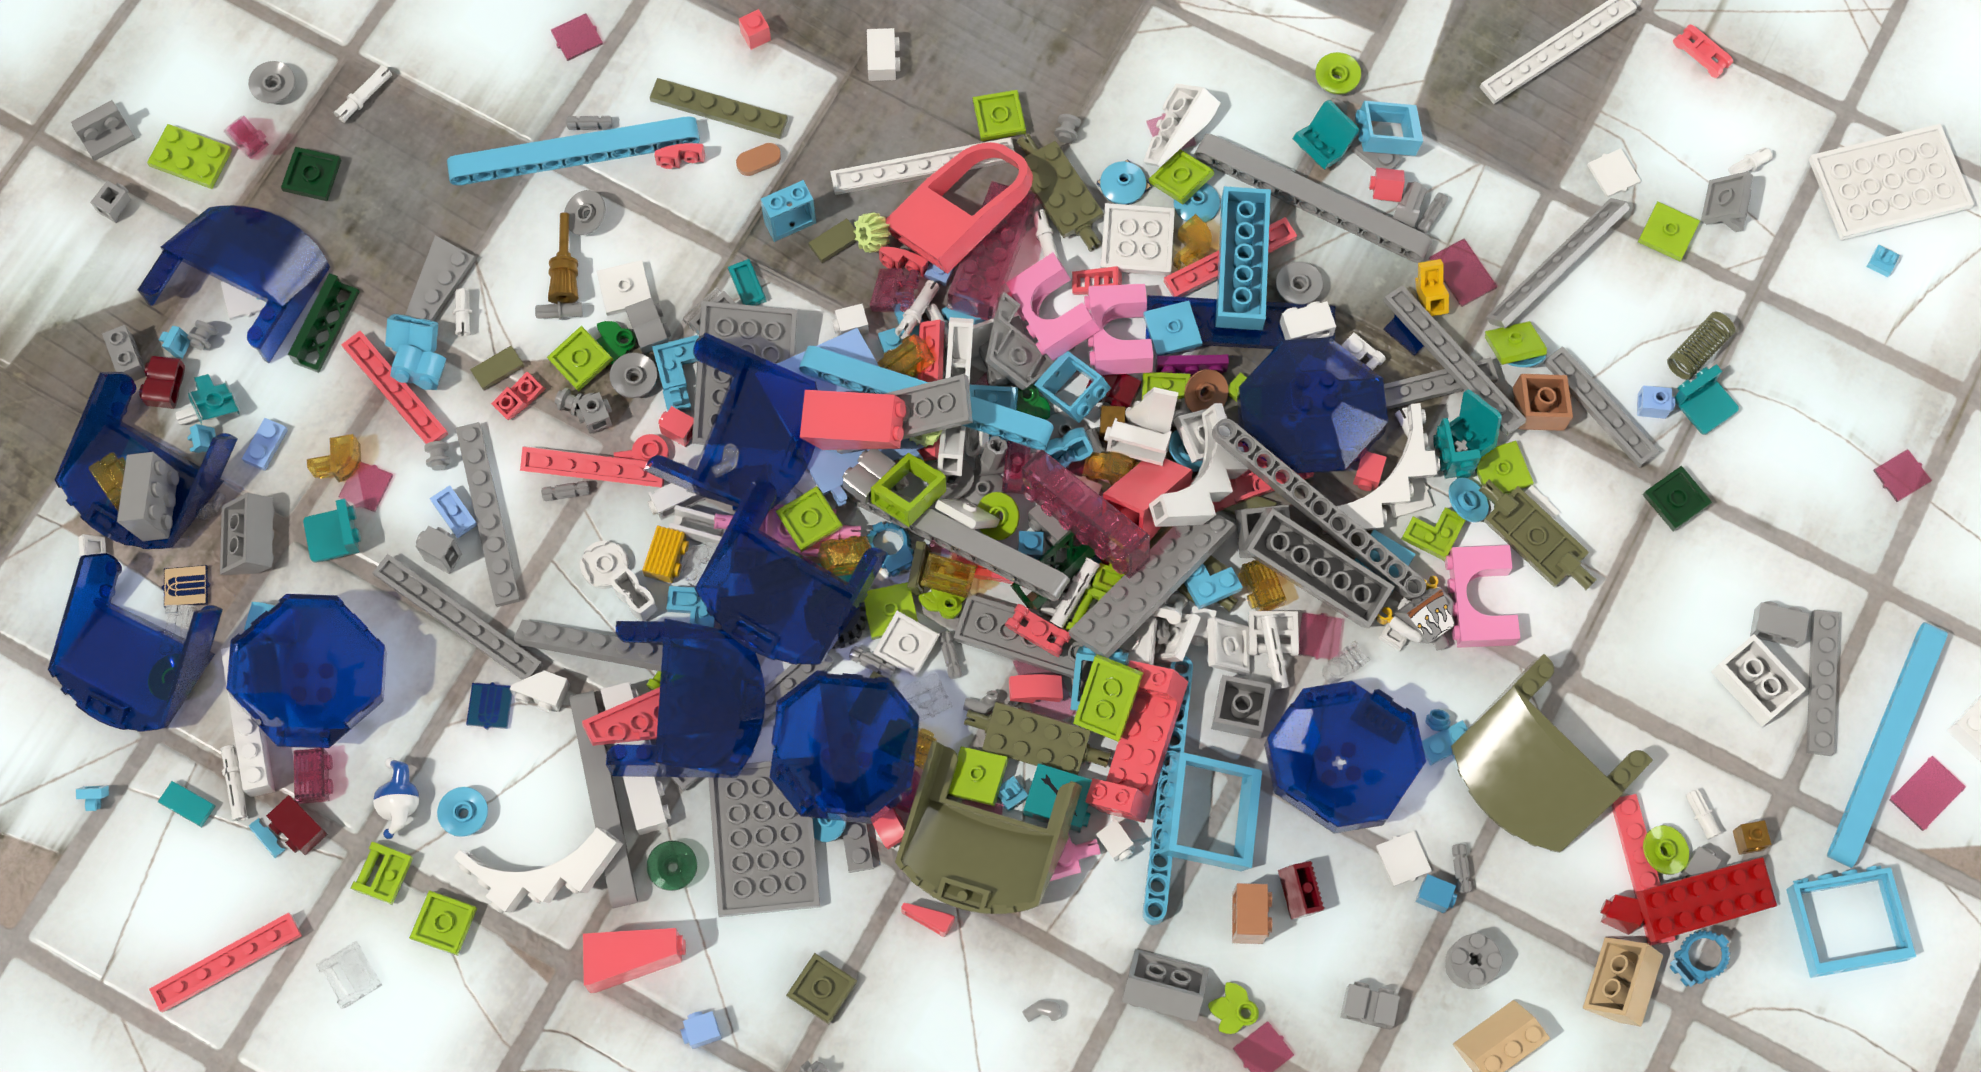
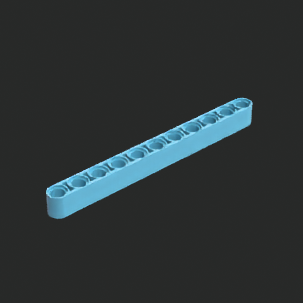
(571, 151)
(869, 378)
(1887, 745)
(1155, 873)

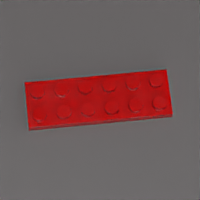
(1706, 899)

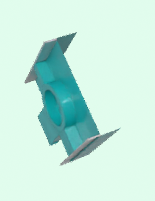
(212, 400)

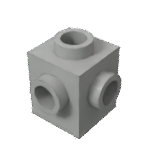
(594, 412)

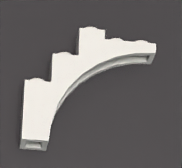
(958, 362)
(1211, 485)

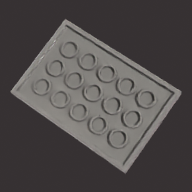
(756, 329)
(760, 846)

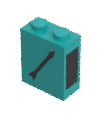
(1044, 792)

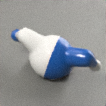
(396, 798)

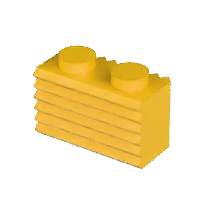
(664, 554)

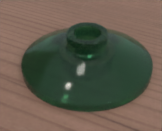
(669, 853)

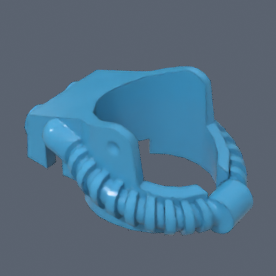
(903, 558)
(1683, 966)

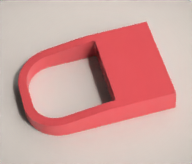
(943, 230)

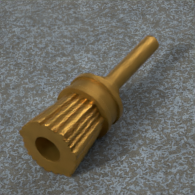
(563, 268)

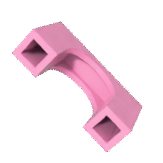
(1057, 334)
(1112, 354)
(1470, 626)

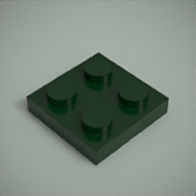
(311, 173)
(1677, 498)

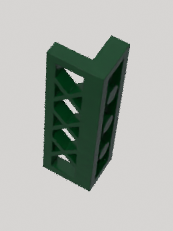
(314, 323)
(1069, 566)

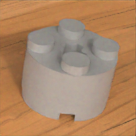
(1467, 948)

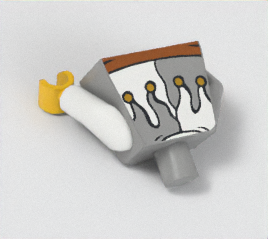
(1424, 617)

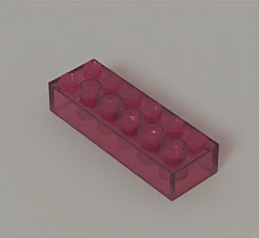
(988, 265)
(1085, 514)

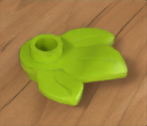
(938, 601)
(1229, 1009)

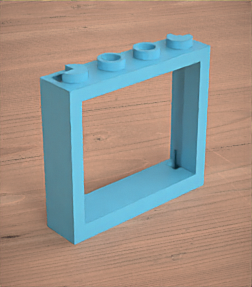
(1246, 815)
(1893, 906)

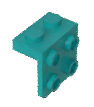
(1327, 135)
(1705, 400)
(1476, 424)
(1453, 463)
(332, 533)

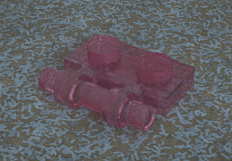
(887, 290)

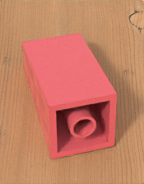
(852, 420)
(1142, 486)
(627, 955)

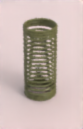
(1684, 358)

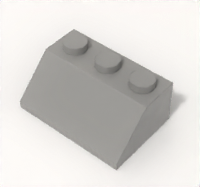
(247, 535)
(1165, 985)

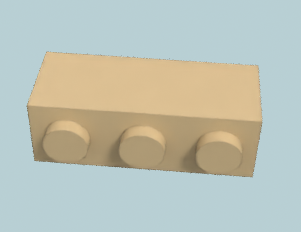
(1623, 981)
(1501, 1040)

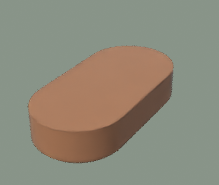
(758, 159)

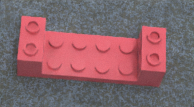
(1142, 745)

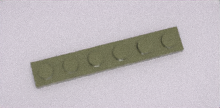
(718, 108)

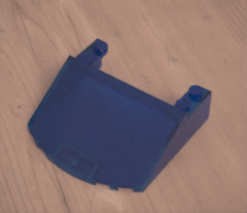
(250, 253)
(756, 415)
(103, 433)
(776, 596)
(121, 664)
(707, 704)

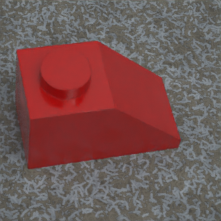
(1622, 913)

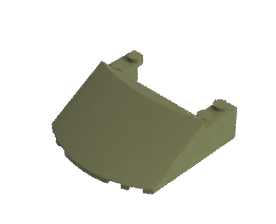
(1531, 773)
(976, 855)

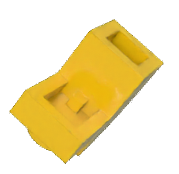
(1430, 287)

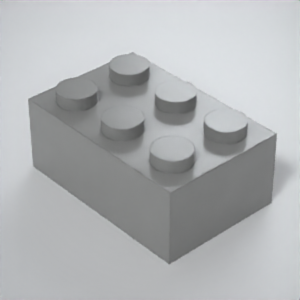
(148, 496)

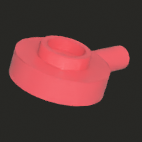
(645, 448)

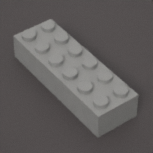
(1317, 568)

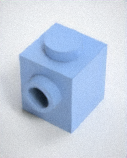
(1655, 402)
(700, 1029)

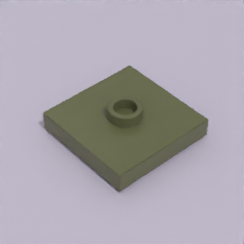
(821, 988)

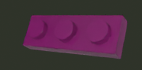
(1191, 363)

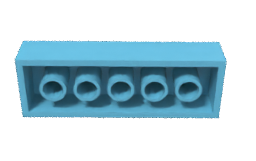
(1243, 258)

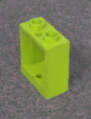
(898, 507)

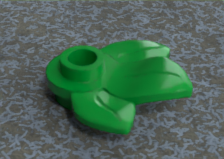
(611, 339)
(1034, 406)

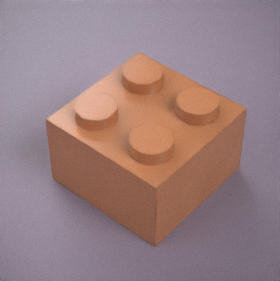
(1543, 401)
(1250, 913)

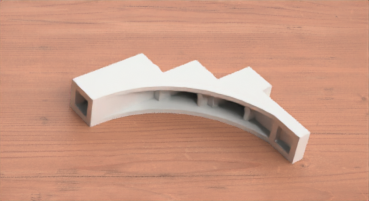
(1396, 488)
(578, 869)

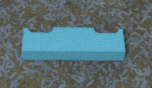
(266, 837)

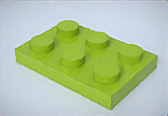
(189, 156)
(1108, 697)

